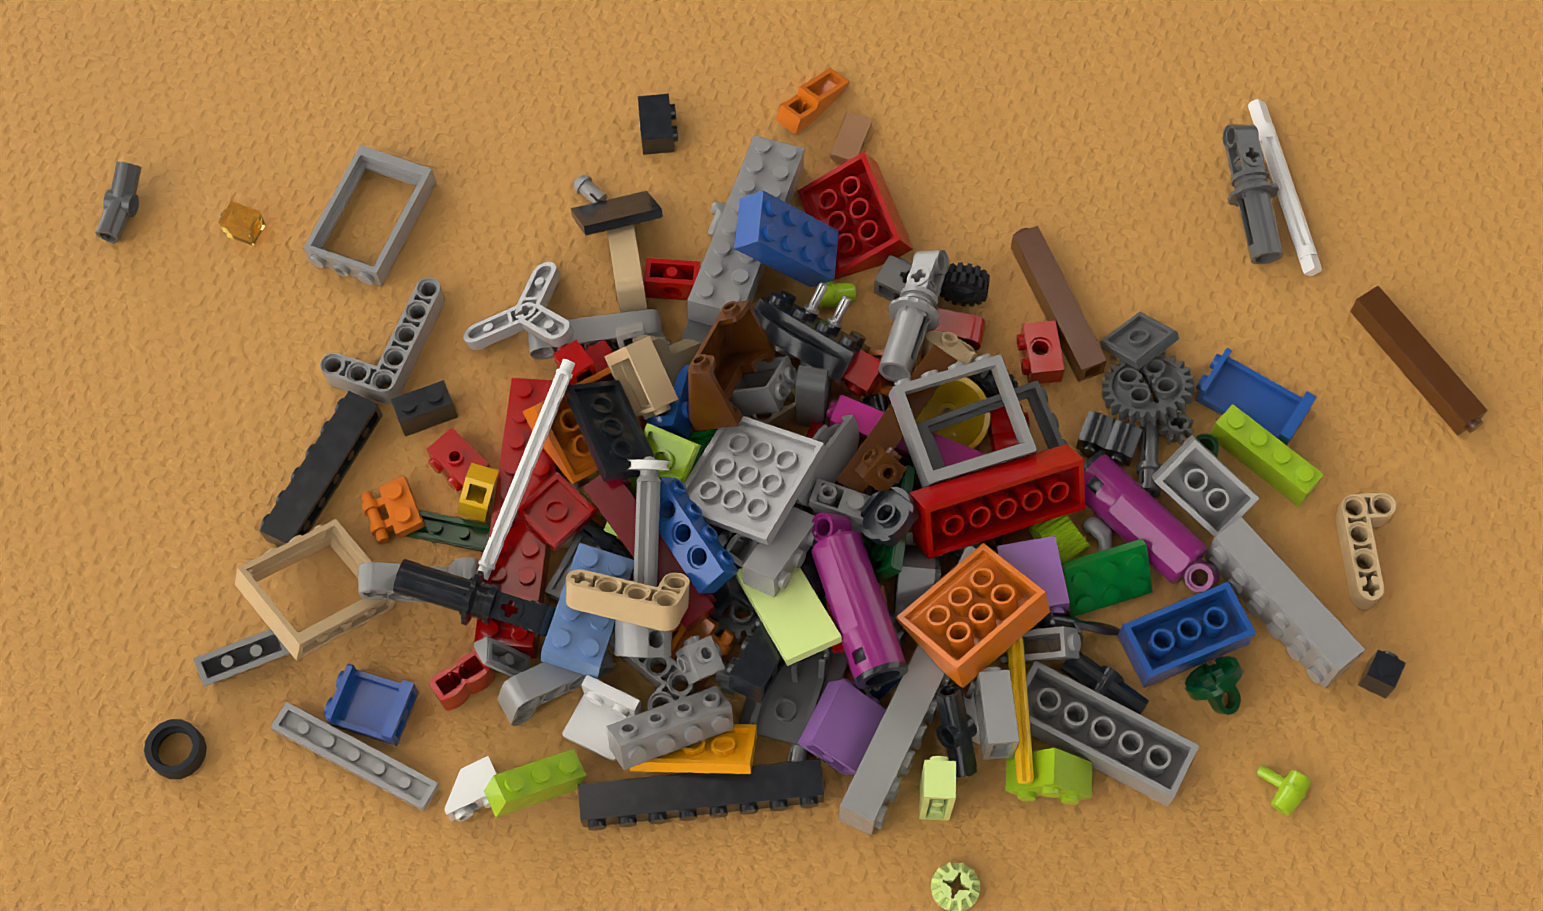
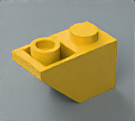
(477, 492)

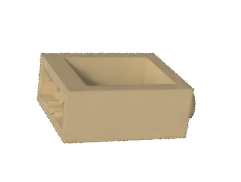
(642, 378)

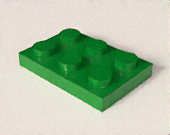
(1107, 577)

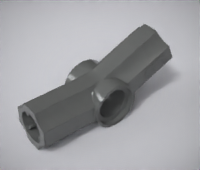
(119, 202)

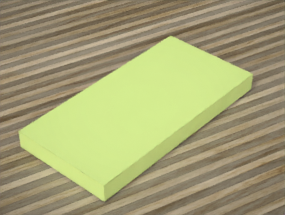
(794, 618)

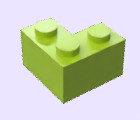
(1055, 775)

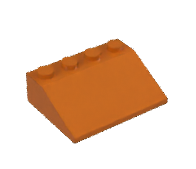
(565, 440)
(974, 614)

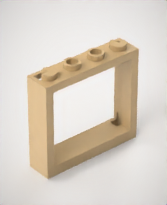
(298, 548)

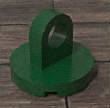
(1213, 681)

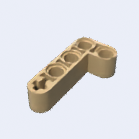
(627, 269)
(1365, 551)
(628, 600)

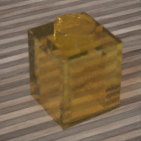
(241, 223)

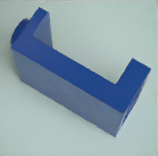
(371, 705)

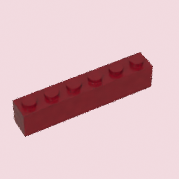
(619, 510)

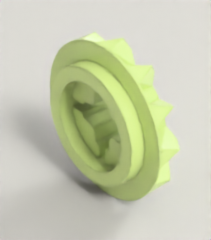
(942, 893)

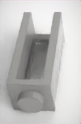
(1050, 644)

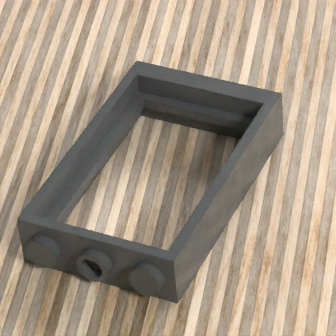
(1032, 392)

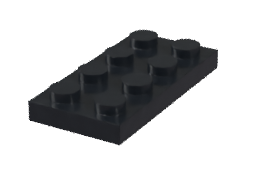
(609, 427)

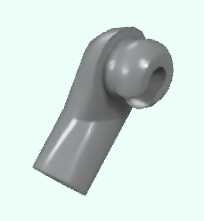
(717, 209)

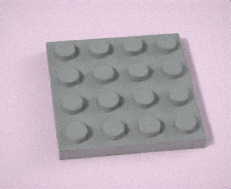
(752, 477)

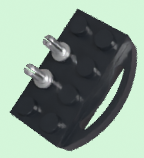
(807, 337)

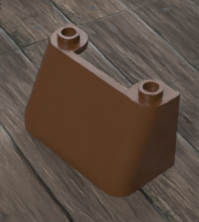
(727, 353)

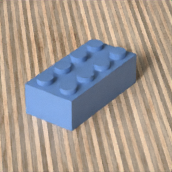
(577, 637)

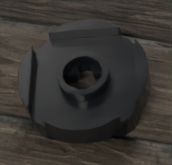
(888, 530)

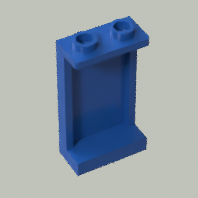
(1255, 395)

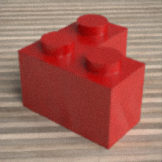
(586, 361)

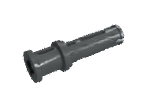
(1149, 459)

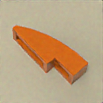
(811, 100)

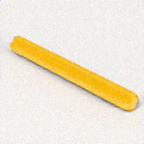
(1023, 752)

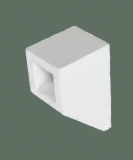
(469, 790)

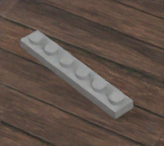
(355, 756)

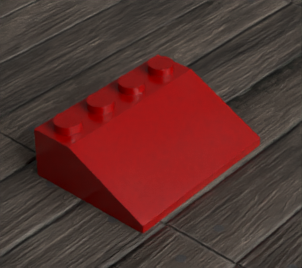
(862, 210)

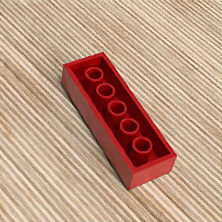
(998, 500)

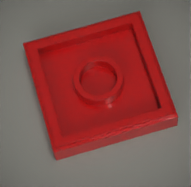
(556, 511)

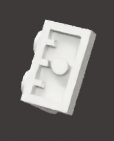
(597, 709)

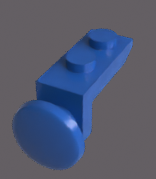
(677, 417)

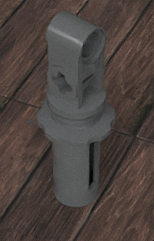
(1252, 192)

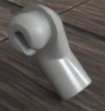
(1100, 531)

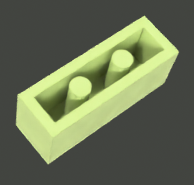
(937, 789)

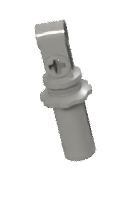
(914, 314)

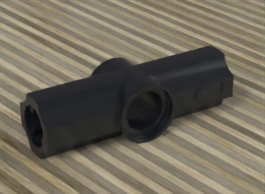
(1104, 681)
(956, 729)

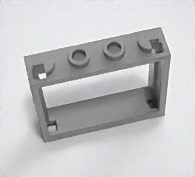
(957, 371)

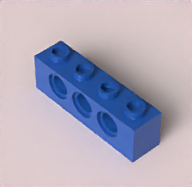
(689, 552)

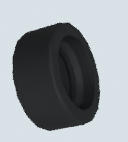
(160, 733)

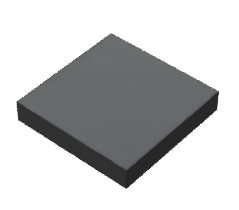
(1139, 340)

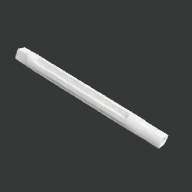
(1287, 194)

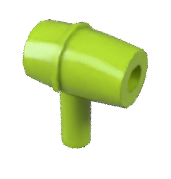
(835, 293)
(1290, 790)

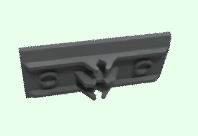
(794, 695)

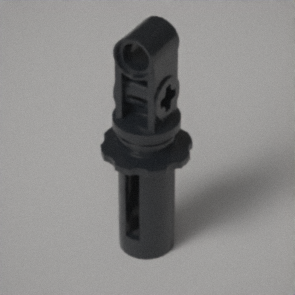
(470, 597)

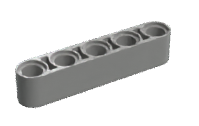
(596, 328)

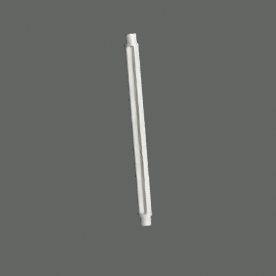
(526, 467)

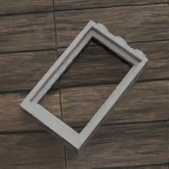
(387, 165)

